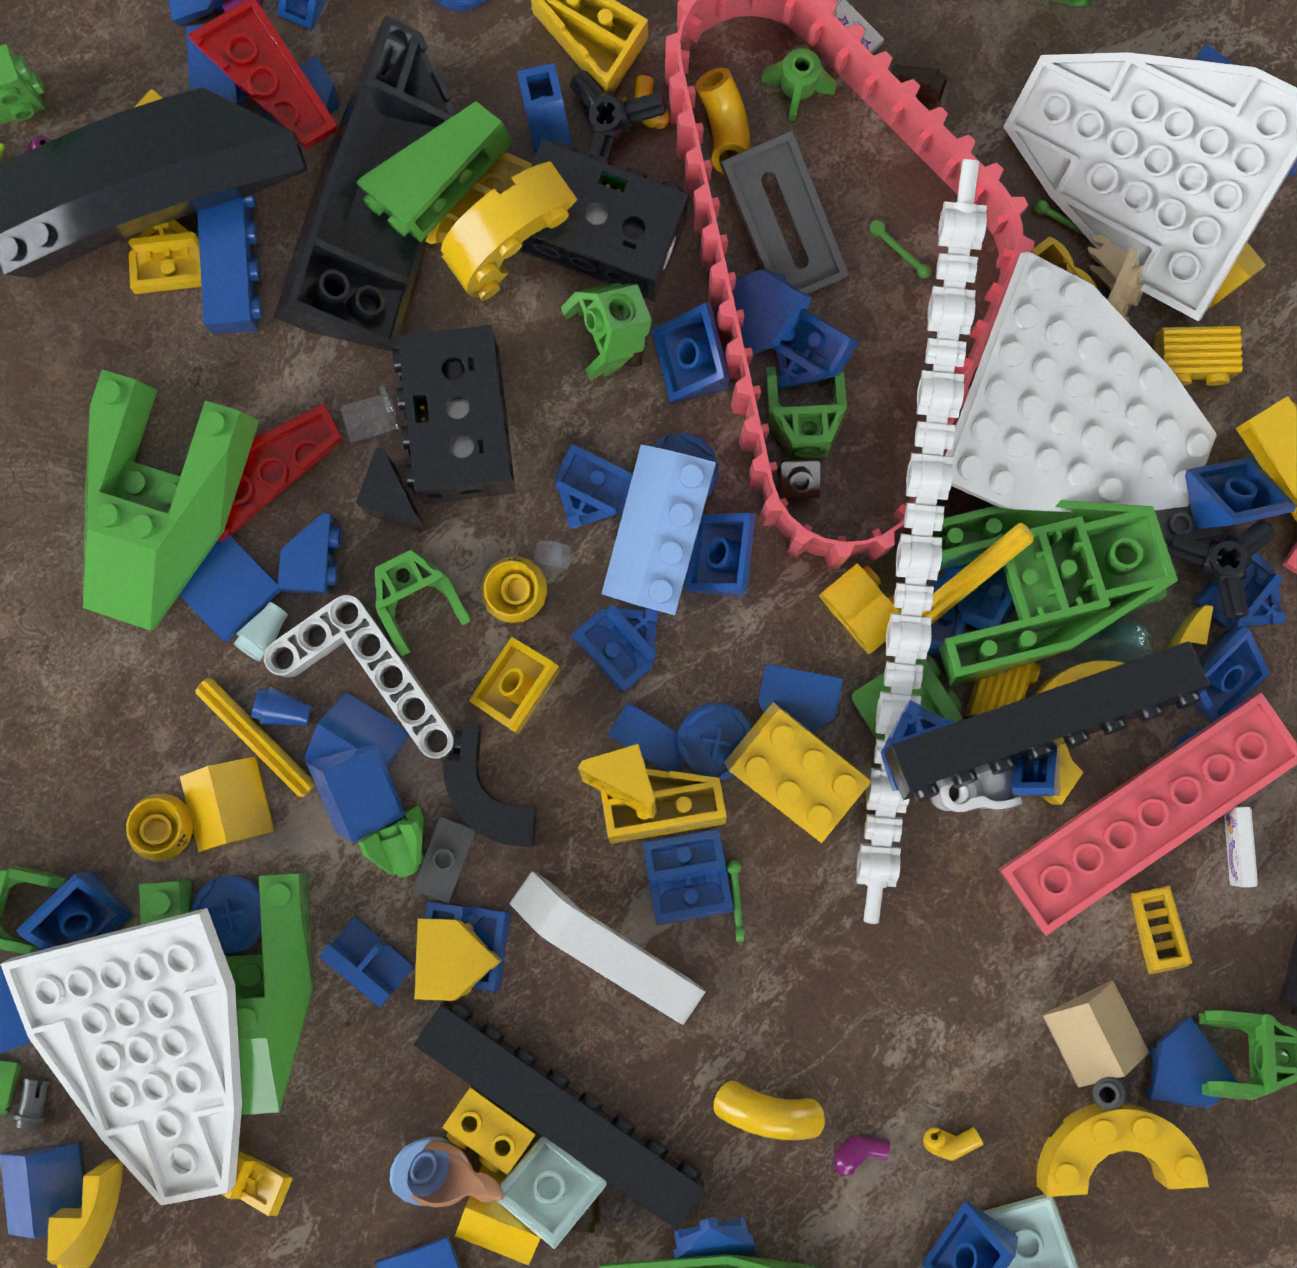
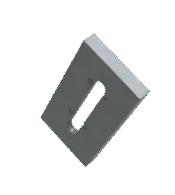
(784, 160)

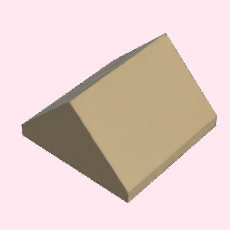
(1096, 1035)

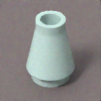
(261, 631)

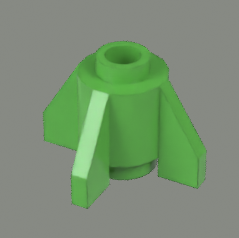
(799, 77)
(397, 845)

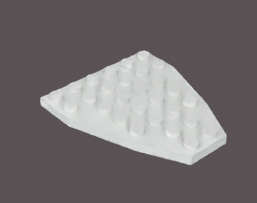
(1159, 158)
(1073, 405)
(144, 1047)

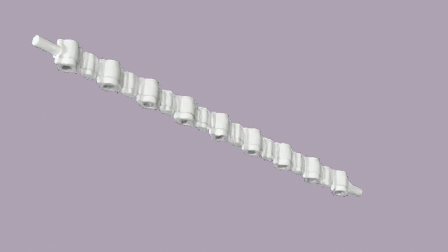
(919, 553)

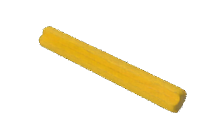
(979, 570)
(255, 737)

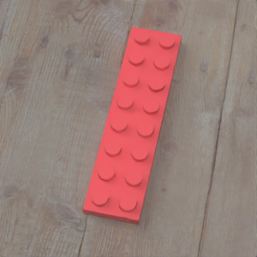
(1151, 813)

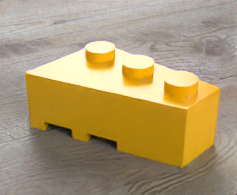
(596, 34)
(682, 805)

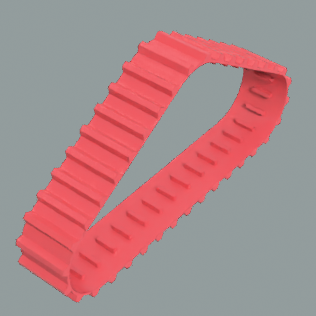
(916, 126)

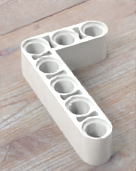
(375, 666)
(604, 949)

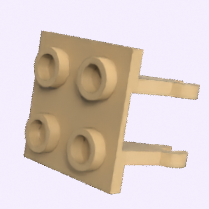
(1118, 273)

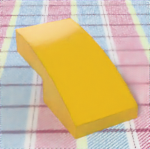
(1194, 628)
(259, 1185)

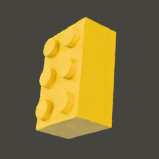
(797, 772)

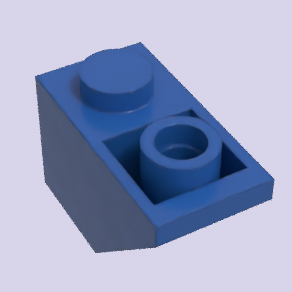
(543, 105)
(308, 558)

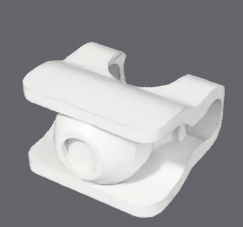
(987, 792)

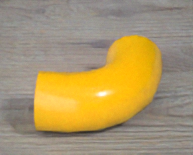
(725, 114)
(767, 1114)

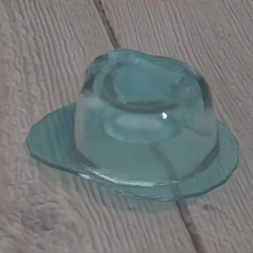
(1118, 642)

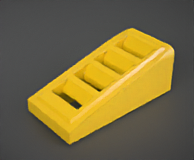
(1174, 927)

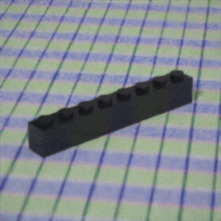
(1046, 721)
(561, 1113)

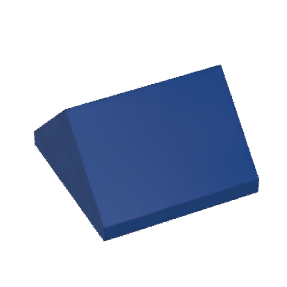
(691, 355)
(1233, 494)
(722, 555)
(1233, 670)
(356, 725)
(356, 791)
(75, 912)
(39, 1185)
(973, 1242)

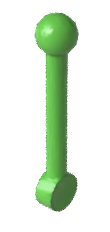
(1041, 207)
(877, 229)
(733, 867)

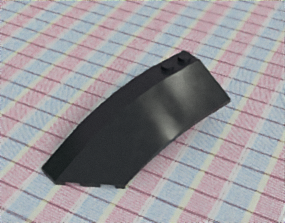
(135, 176)
(349, 264)

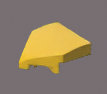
(164, 259)
(449, 959)

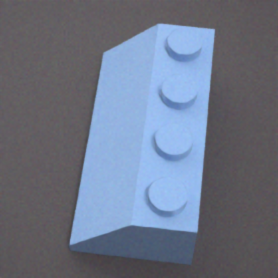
(658, 529)

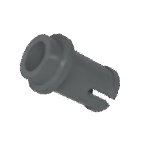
(1105, 1098)
(32, 1104)

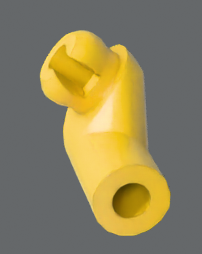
(643, 87)
(951, 1146)

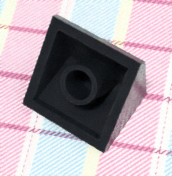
(386, 496)

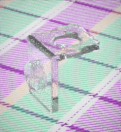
(370, 417)

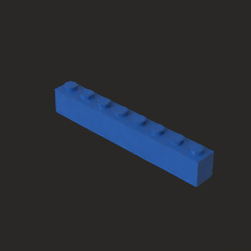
(226, 230)

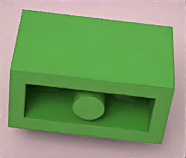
(18, 87)

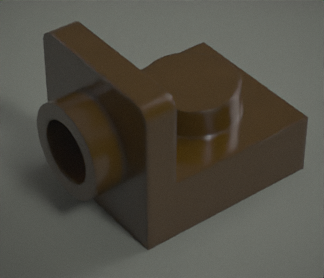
(799, 478)

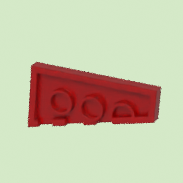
(259, 62)
(280, 460)

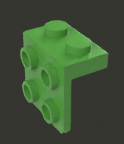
(932, 696)

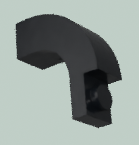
(475, 805)

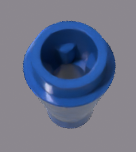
(279, 708)

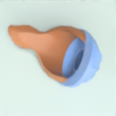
(439, 1175)

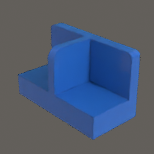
(367, 962)

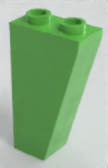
(435, 171)

